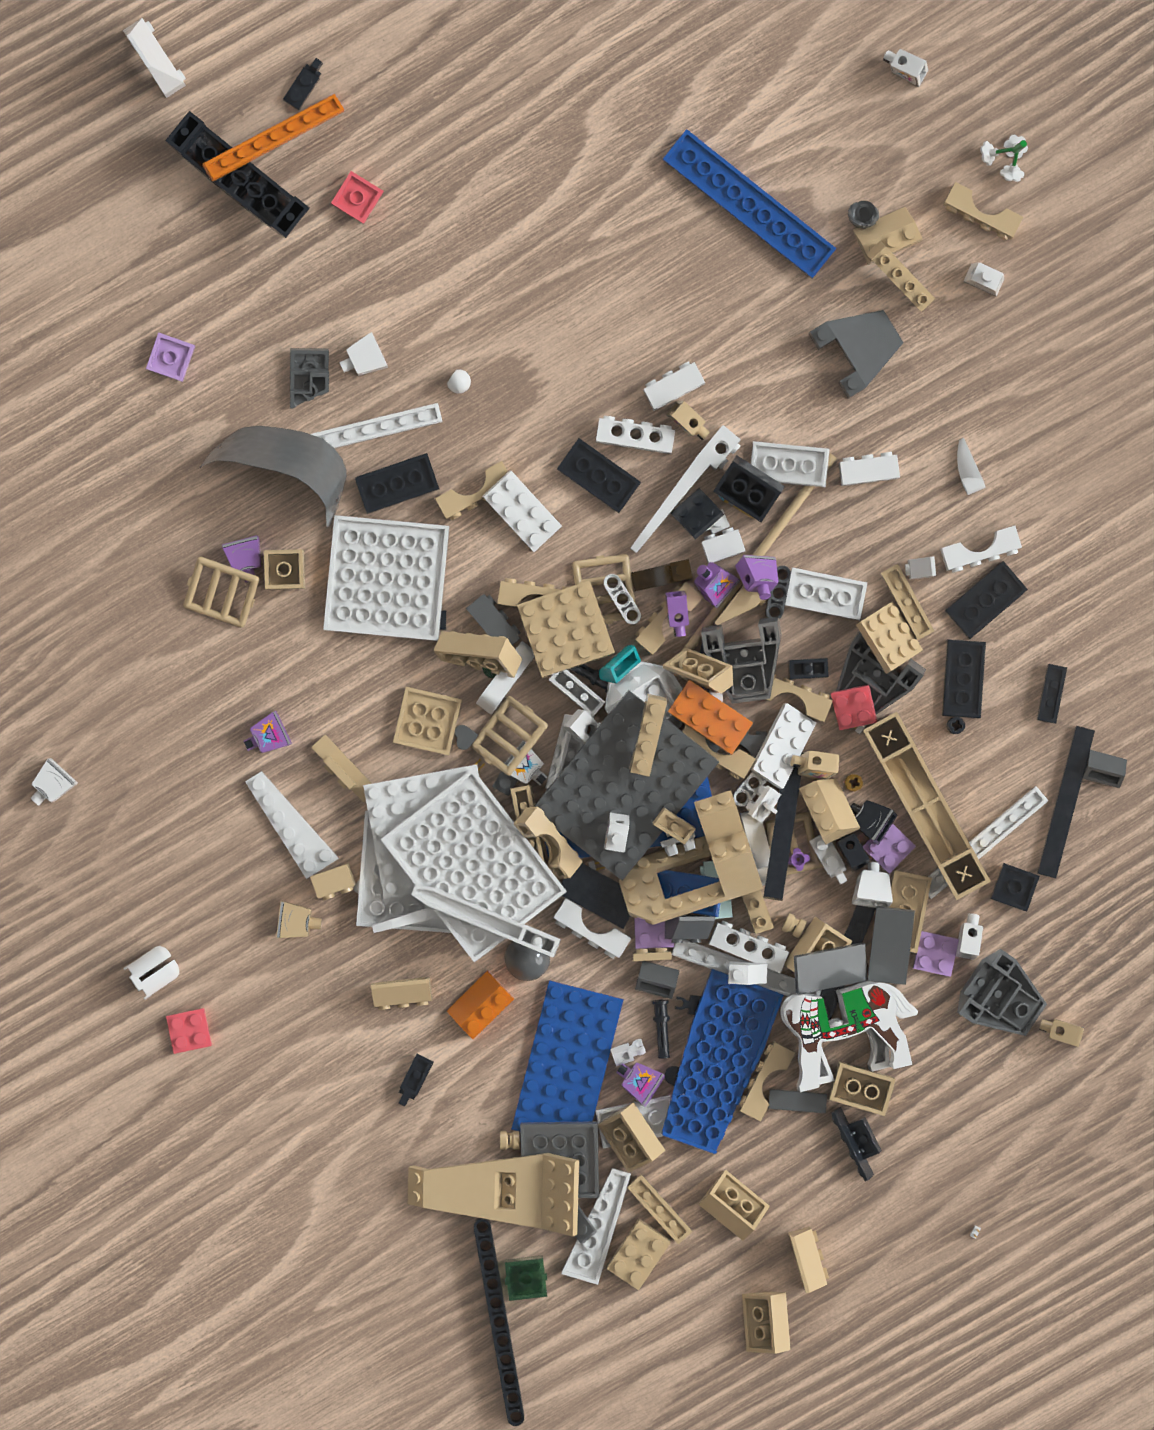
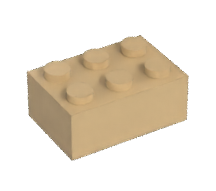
(861, 1088)
(638, 1254)

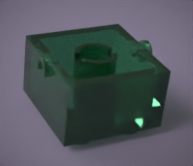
(526, 1278)

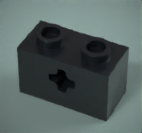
(808, 668)

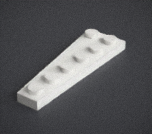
(298, 836)
(589, 1258)

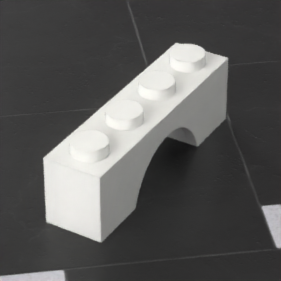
(1004, 541)
(613, 941)

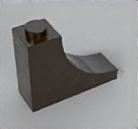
(662, 575)

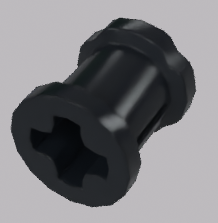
(951, 729)

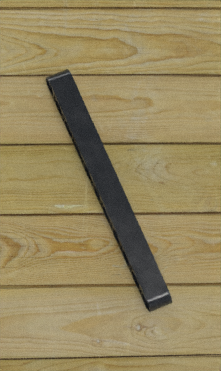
(503, 1330)

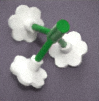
(1013, 147)

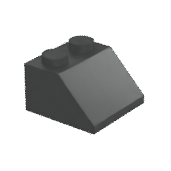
(689, 927)

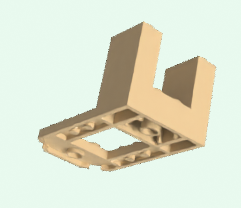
(731, 856)

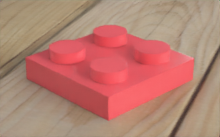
(357, 197)
(854, 707)
(189, 1030)

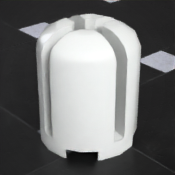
(148, 962)

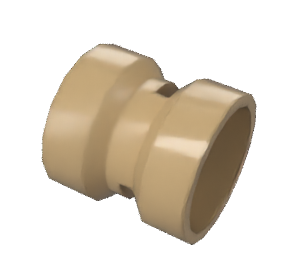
(790, 922)
(514, 1140)

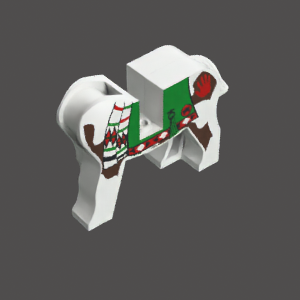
(863, 1008)

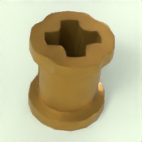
(858, 780)

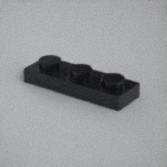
(1052, 693)

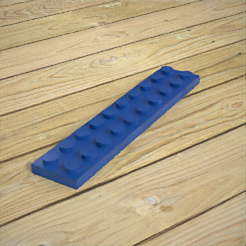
(749, 204)

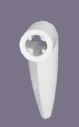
(968, 469)

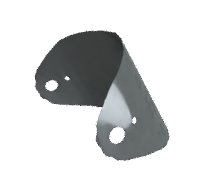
(290, 453)

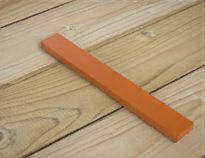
(273, 137)

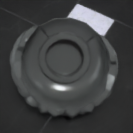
(863, 214)

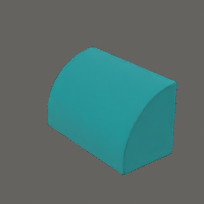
(620, 665)

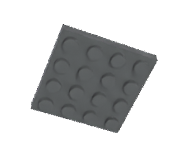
(568, 1140)

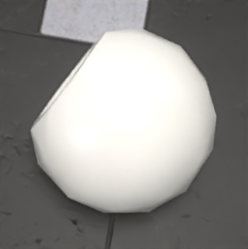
(459, 382)

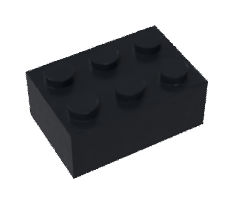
(748, 488)

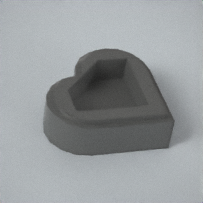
(465, 737)

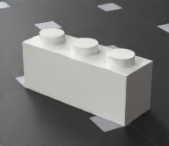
(673, 385)
(869, 469)
(577, 691)

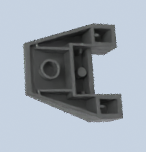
(866, 342)
(751, 659)
(863, 669)

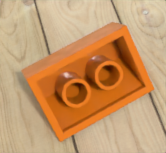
(480, 1004)

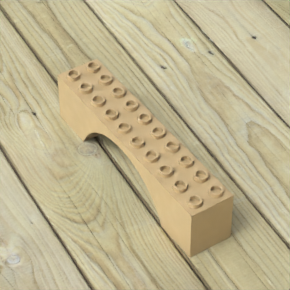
(926, 806)

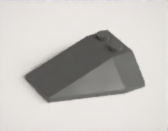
(1001, 995)

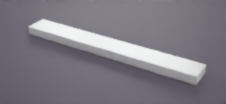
(382, 426)
(996, 831)
(720, 961)

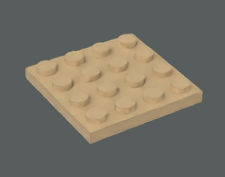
(565, 629)

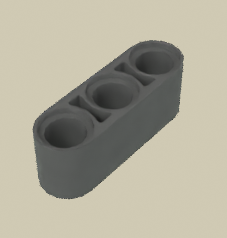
(779, 603)

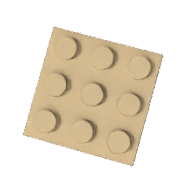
(889, 637)
(427, 721)

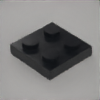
(697, 513)
(1015, 887)

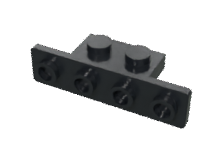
(859, 1141)

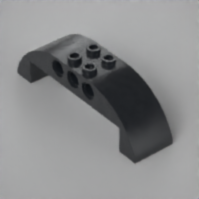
(245, 185)

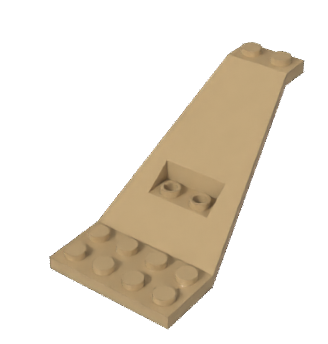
(540, 1190)

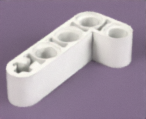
(502, 683)
(758, 843)

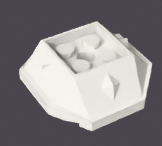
(645, 680)

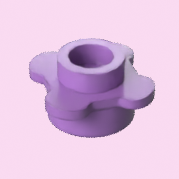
(803, 859)

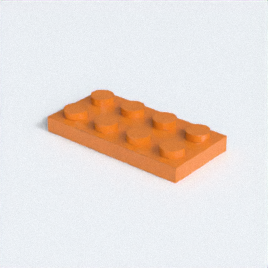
(710, 717)

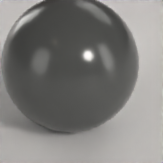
(525, 962)

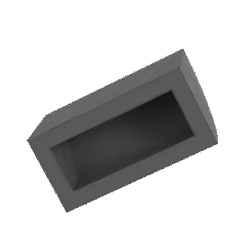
(1105, 769)
(657, 979)

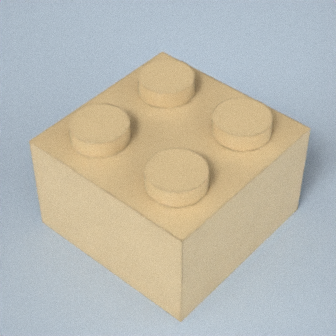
(284, 569)
(332, 881)

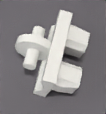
(764, 804)
(670, 845)

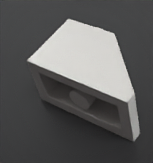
(920, 568)
(747, 973)

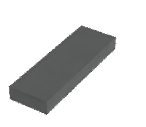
(797, 1101)

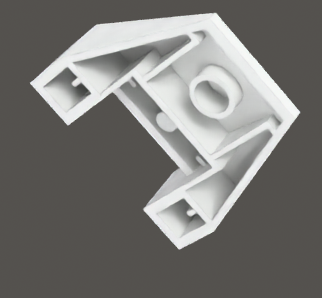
(154, 57)

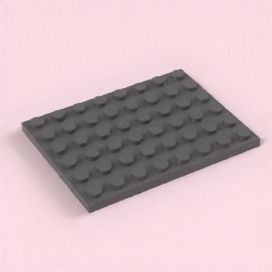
(601, 783)

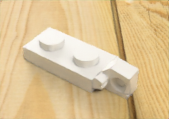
(829, 858)

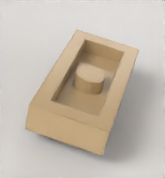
(674, 825)
(644, 955)

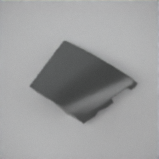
(308, 374)

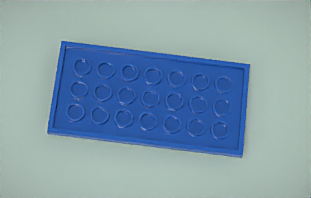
(568, 1056)

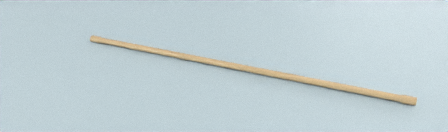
(760, 551)

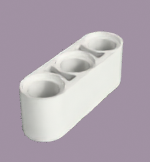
(615, 592)
(745, 788)

